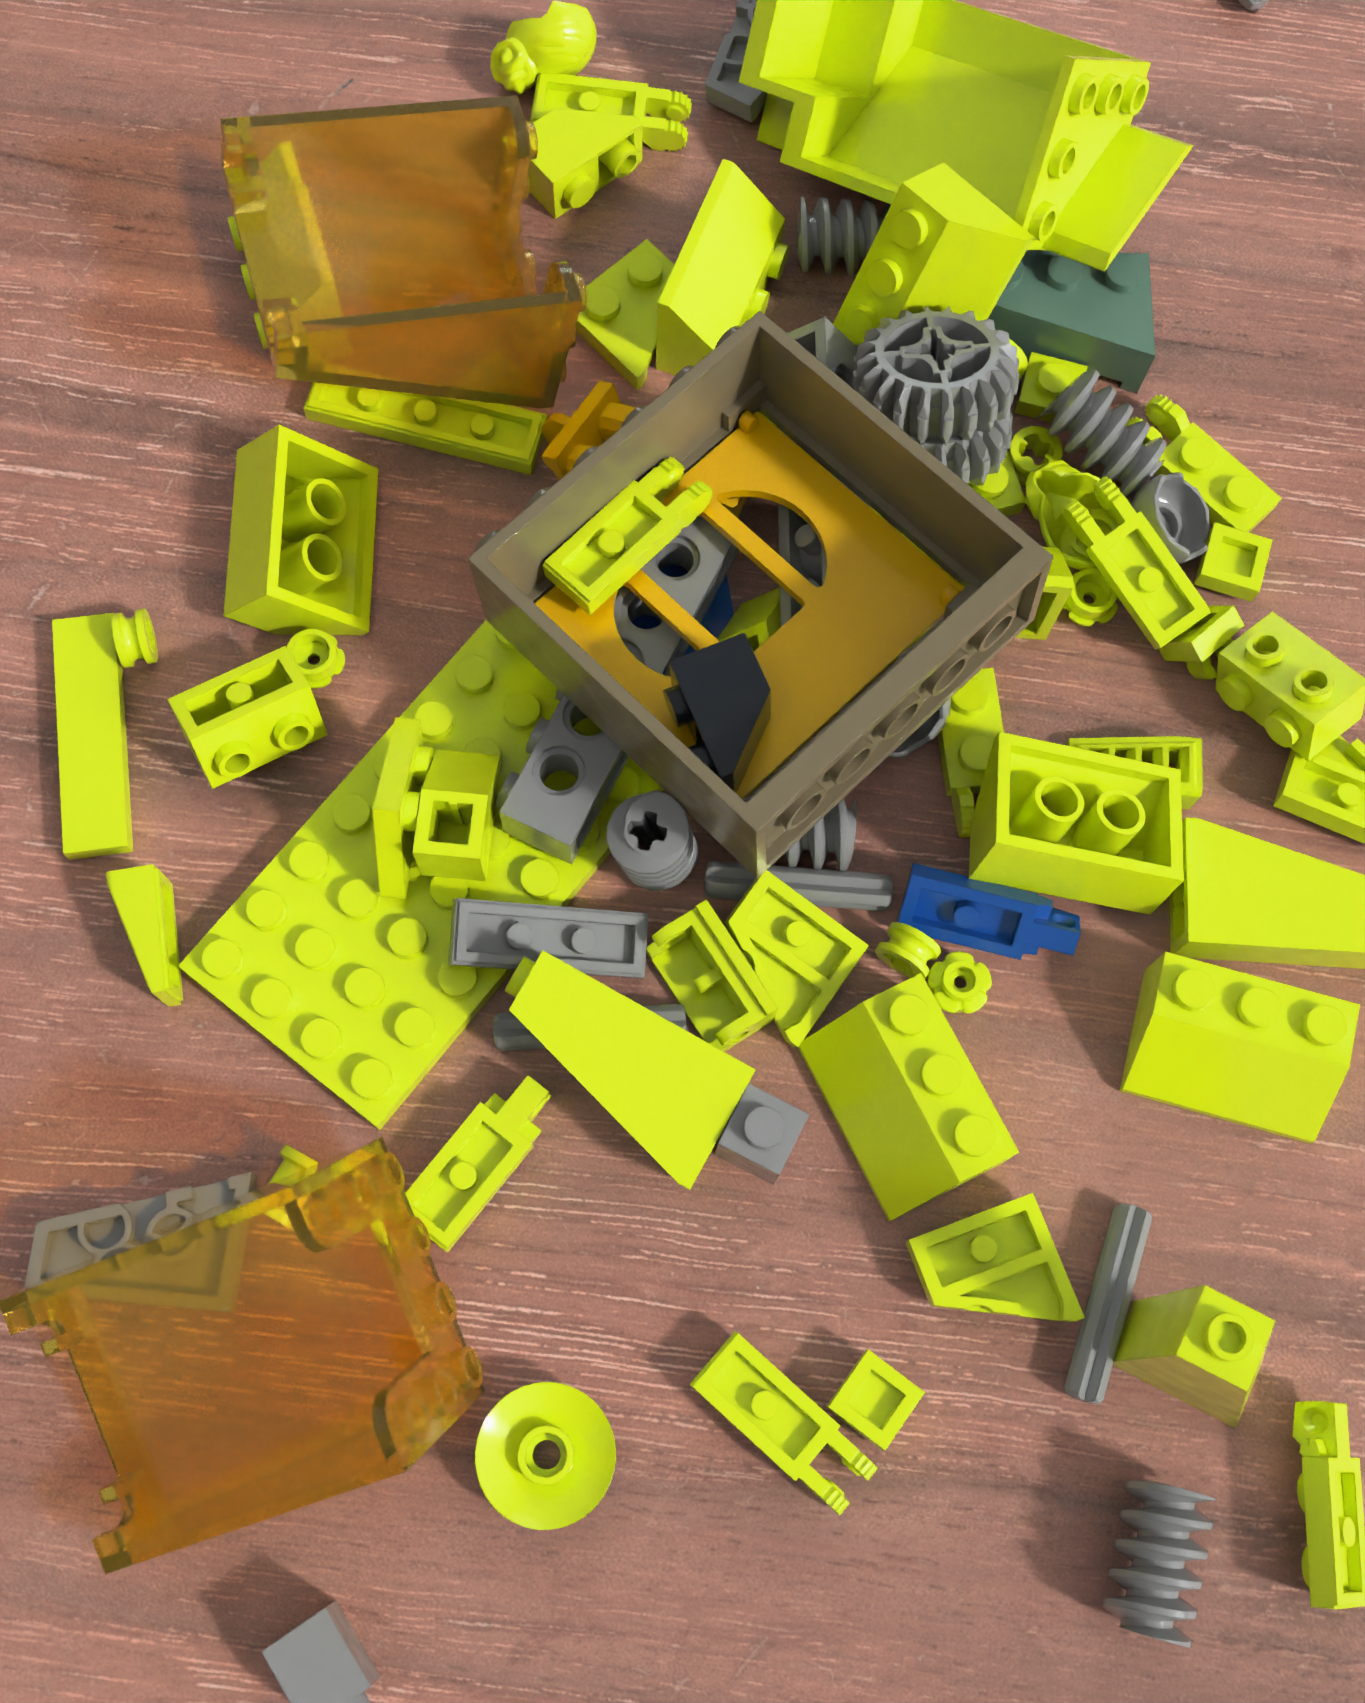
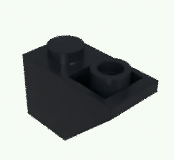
(723, 703)

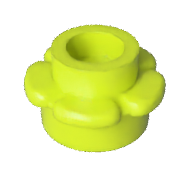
(1091, 583)
(321, 644)
(957, 999)

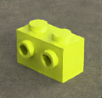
(1290, 686)
(248, 716)

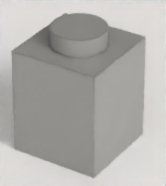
(761, 1134)
(322, 1661)

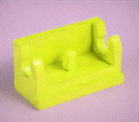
(711, 978)

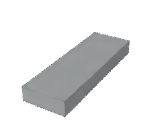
(587, 939)

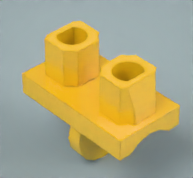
(588, 426)

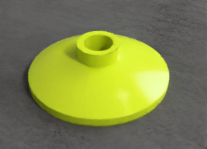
(507, 1465)

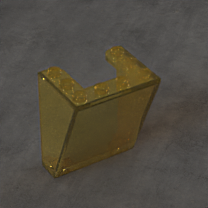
(398, 251)
(260, 1353)

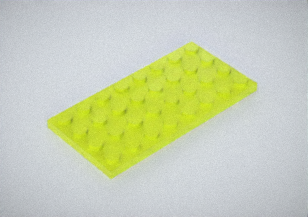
(363, 979)

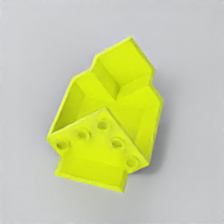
(1011, 107)

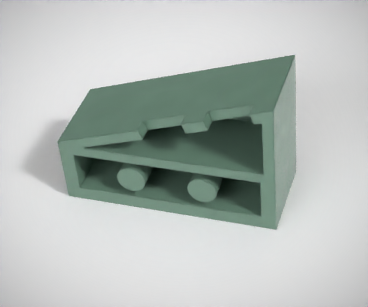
(1082, 313)

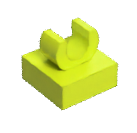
(1203, 639)

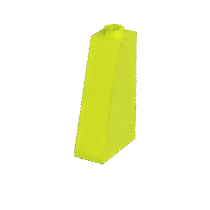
(1264, 903)
(639, 1066)
(1196, 1348)

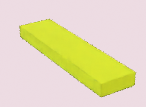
(458, 427)
(91, 738)

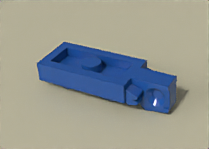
(985, 914)

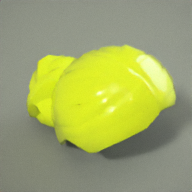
(545, 45)
(1046, 494)

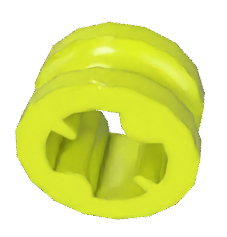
(1042, 445)
(134, 638)
(907, 950)

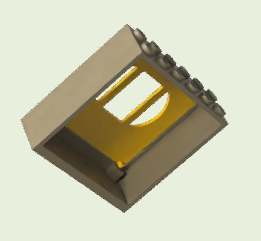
(866, 649)

